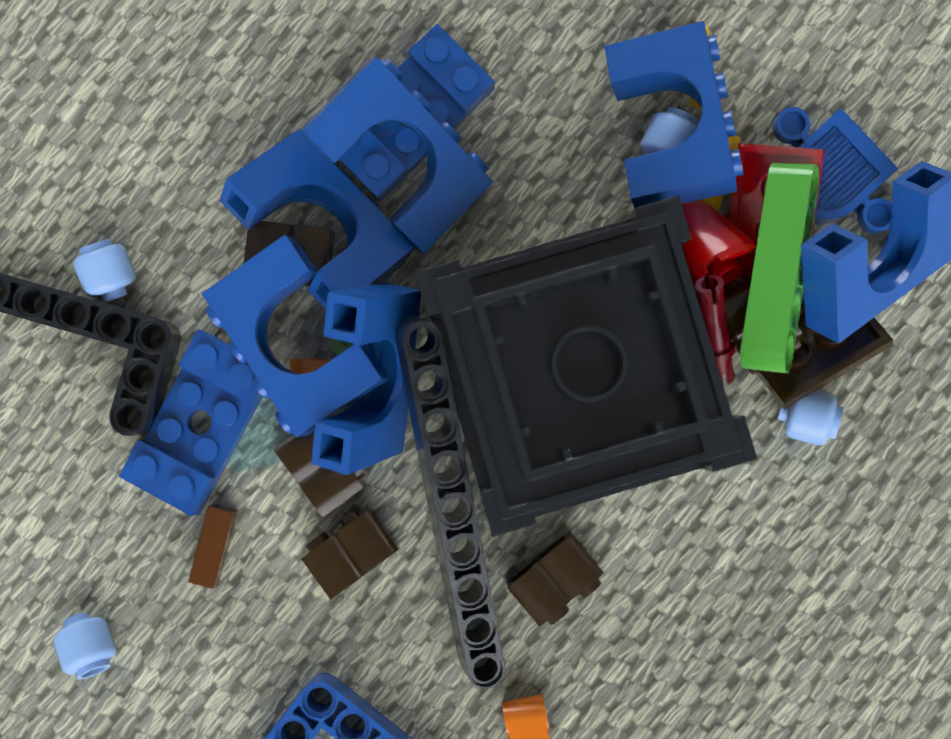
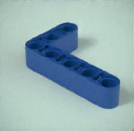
(331, 715)

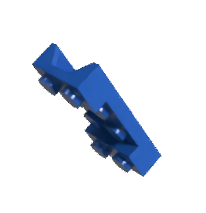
(452, 87)
(173, 457)

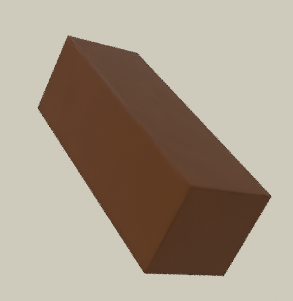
(212, 546)

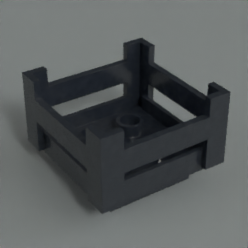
(583, 367)

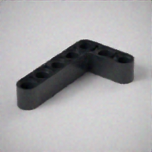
(97, 325)

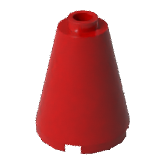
(716, 245)

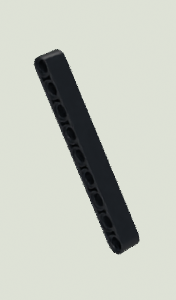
(440, 487)

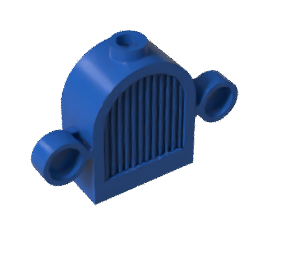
(850, 167)

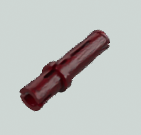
(715, 319)

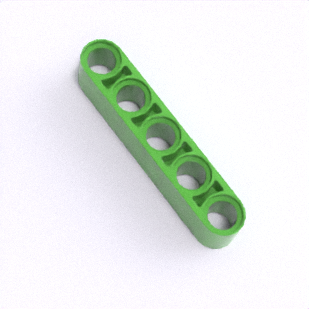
(777, 267)

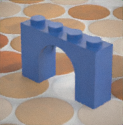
(682, 63)
(300, 173)
(452, 175)
(848, 293)
(244, 307)
(377, 422)

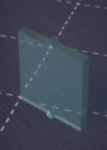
(259, 439)

